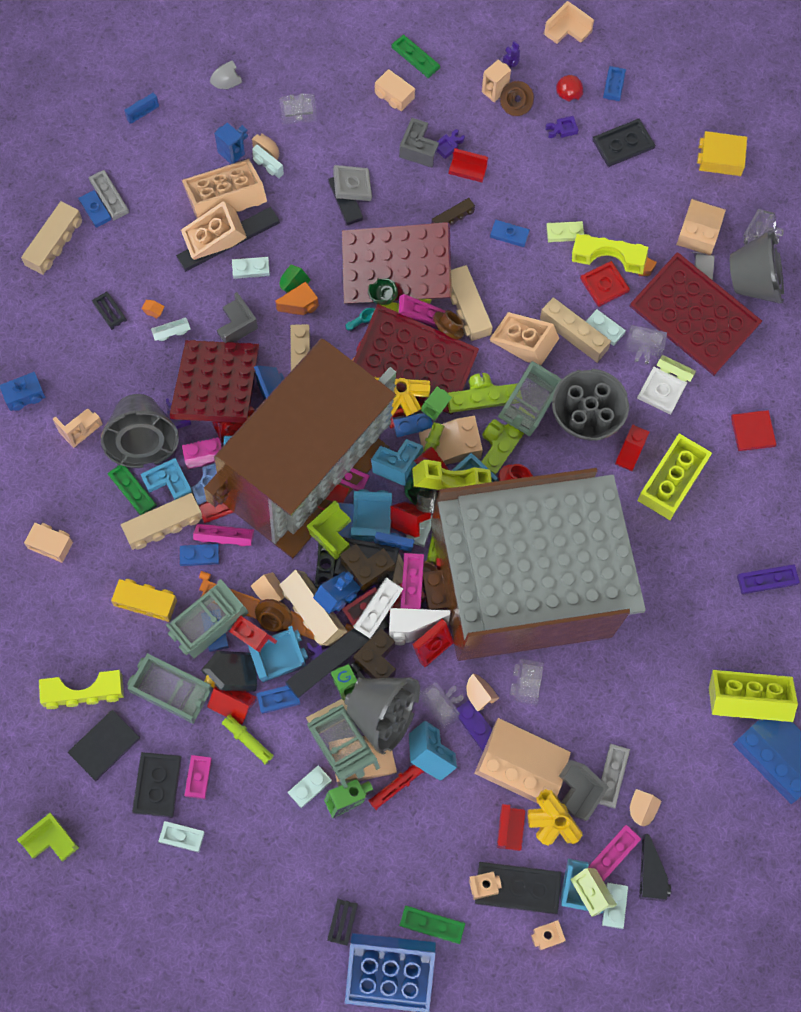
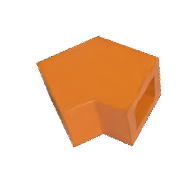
(649, 267)
(152, 308)

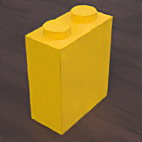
(722, 153)

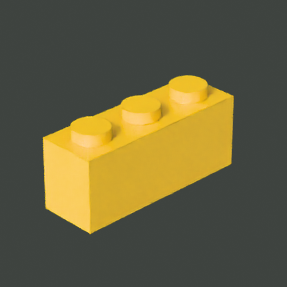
(144, 599)

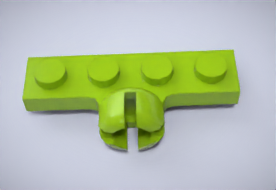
(480, 395)
(502, 440)

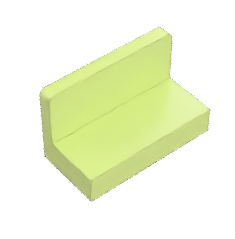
(593, 891)

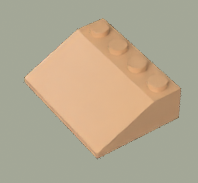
(234, 184)
(522, 761)

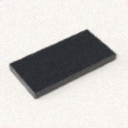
(522, 888)

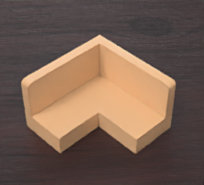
(568, 21)
(79, 427)

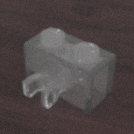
(298, 109)
(760, 224)
(645, 342)
(527, 681)
(439, 704)

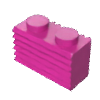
(201, 453)

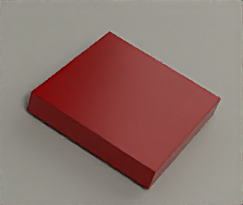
(604, 283)
(753, 430)
(433, 643)

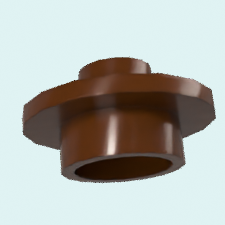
(509, 95)
(449, 323)
(273, 615)

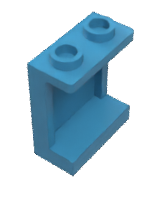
(371, 514)
(280, 657)

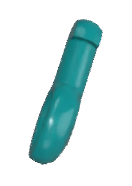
(365, 317)

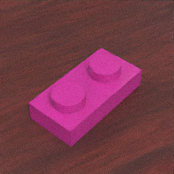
(198, 777)

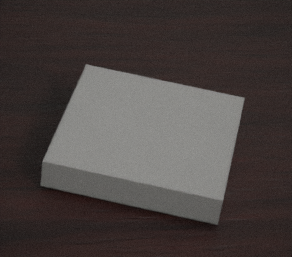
(352, 183)

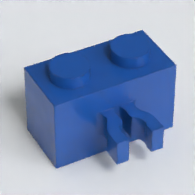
(230, 142)
(22, 391)
(337, 592)

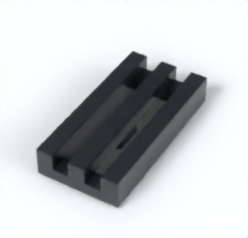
(116, 321)
(346, 904)

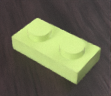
(564, 231)
(669, 365)

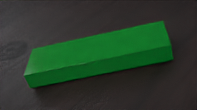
(415, 56)
(132, 489)
(432, 924)

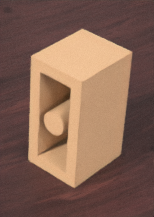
(495, 79)
(394, 90)
(48, 542)

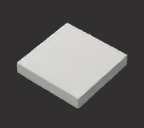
(662, 390)

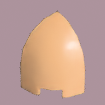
(267, 144)
(268, 587)
(480, 692)
(643, 807)

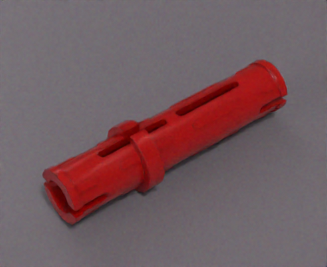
(395, 786)

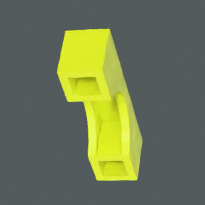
(589, 248)
(432, 476)
(106, 687)

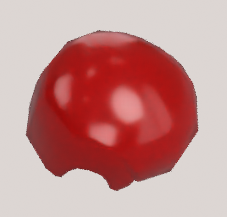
(569, 88)

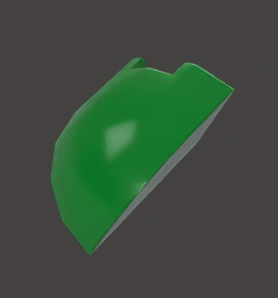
(293, 278)

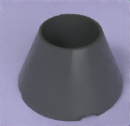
(758, 269)
(139, 433)

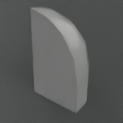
(225, 76)

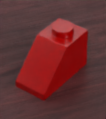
(632, 447)

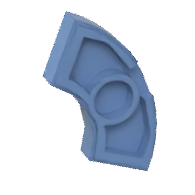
(198, 490)

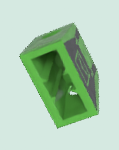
(340, 801)

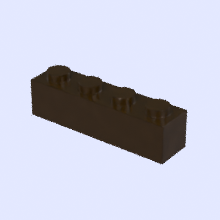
(455, 213)

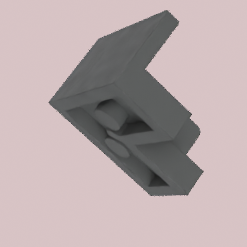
(415, 146)
(241, 318)
(585, 789)

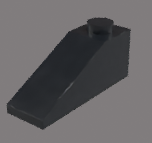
(653, 877)

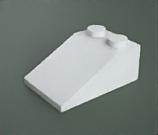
(413, 623)

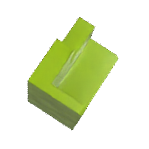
(326, 529)
(45, 834)

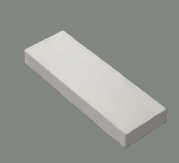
(378, 607)

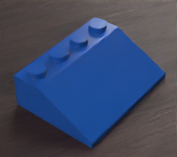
(776, 753)
(390, 972)

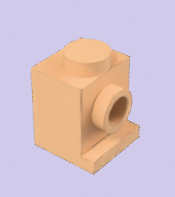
(477, 888)
(556, 935)

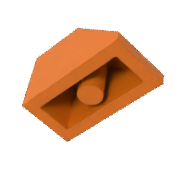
(298, 301)

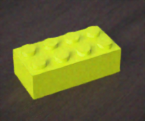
(674, 476)
(752, 696)

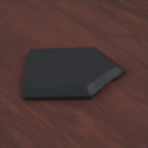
(232, 671)

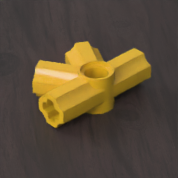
(408, 399)
(553, 820)

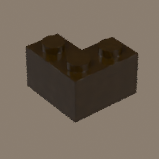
(367, 571)
(372, 656)

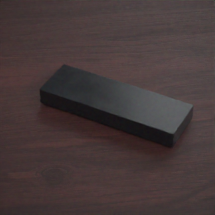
(348, 208)

